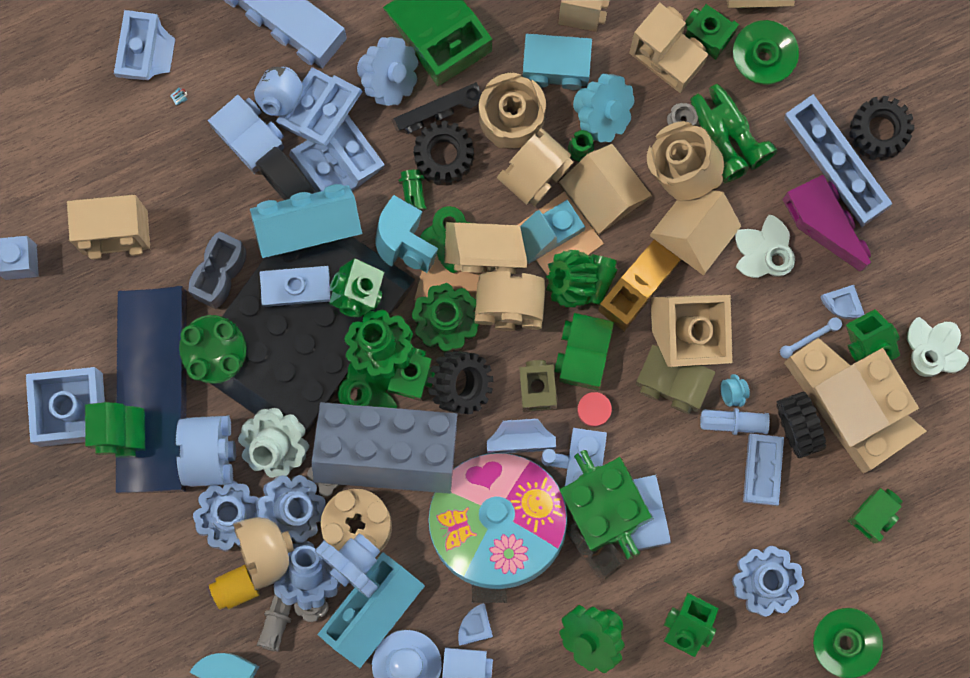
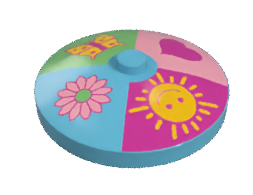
(498, 521)

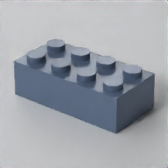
(384, 447)

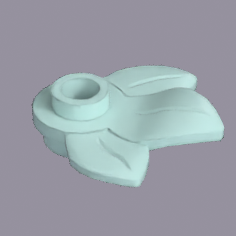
(760, 247)
(938, 344)

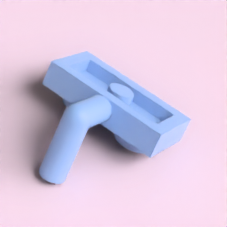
(581, 440)

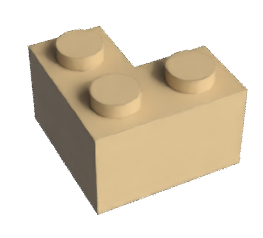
(665, 48)

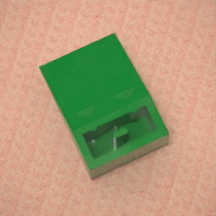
(442, 33)

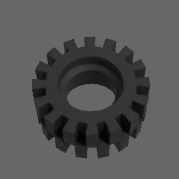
(889, 110)
(435, 135)
(445, 382)
(801, 424)

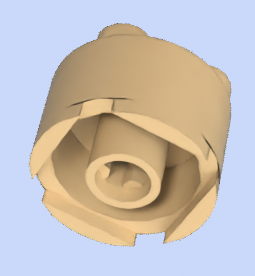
(521, 95)
(685, 161)
(534, 167)
(510, 300)
(346, 507)

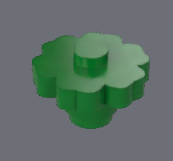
(445, 318)
(379, 344)
(593, 637)

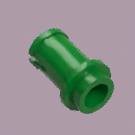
(580, 138)
(412, 188)

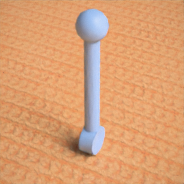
(833, 324)

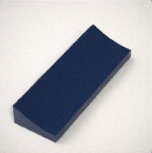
(154, 379)

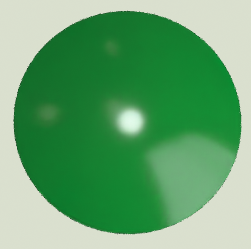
(212, 349)

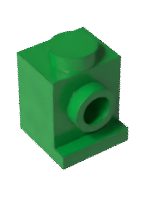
(715, 39)
(876, 514)

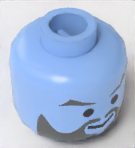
(278, 91)

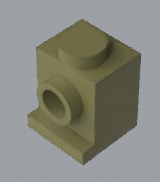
(538, 401)

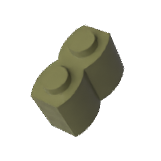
(680, 384)

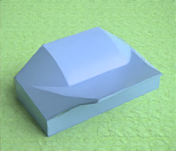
(143, 47)
(521, 437)

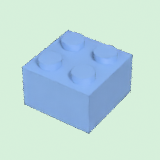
(59, 402)

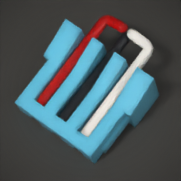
(179, 96)

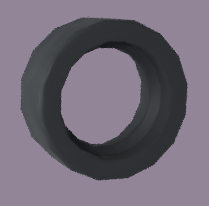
(283, 174)

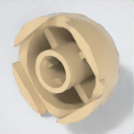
(263, 550)

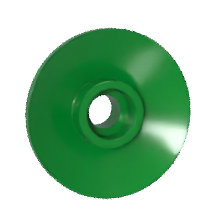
(769, 38)
(865, 643)

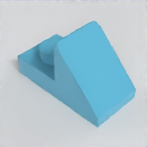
(549, 230)

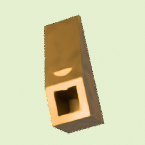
(638, 285)

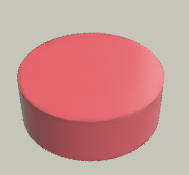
(594, 409)

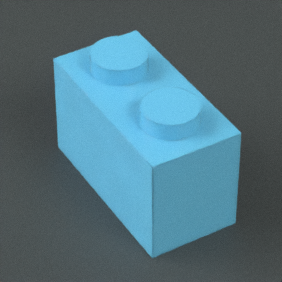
(557, 60)

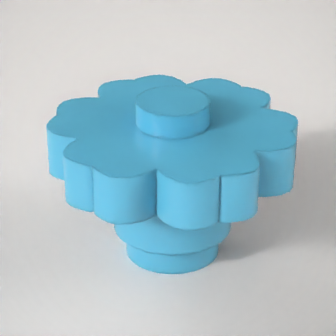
(604, 107)

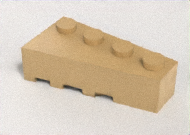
(818, 363)

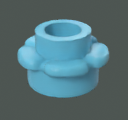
(734, 391)

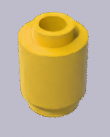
(233, 588)

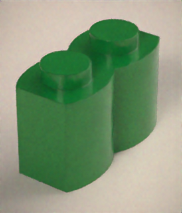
(585, 351)
(114, 429)

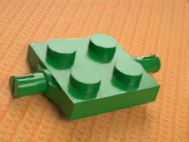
(606, 504)

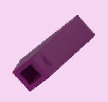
(821, 217)

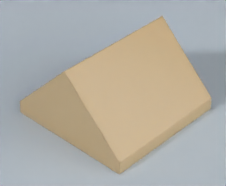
(604, 188)
(698, 229)

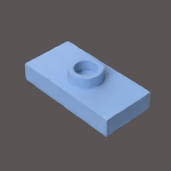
(295, 286)
(763, 469)

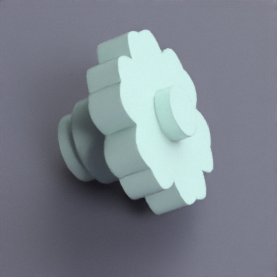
(273, 442)

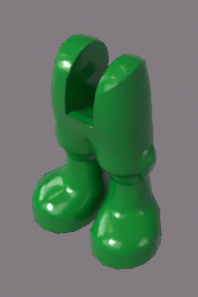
(728, 121)

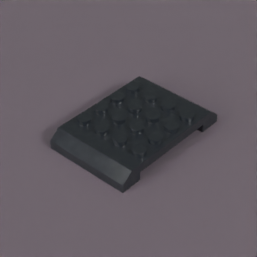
(300, 349)

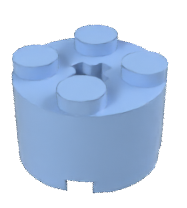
(205, 451)

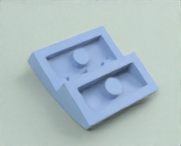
(320, 107)
(344, 161)

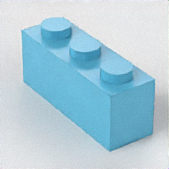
(305, 220)
(364, 621)

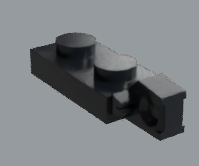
(440, 108)

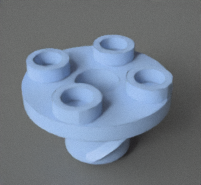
(406, 656)

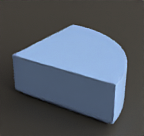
(843, 303)
(475, 626)

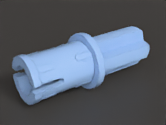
(734, 421)

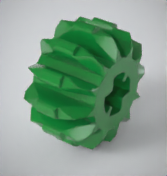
(572, 278)

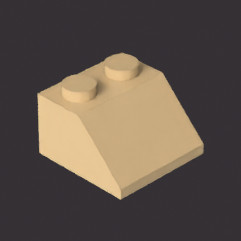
(693, 329)
(865, 398)

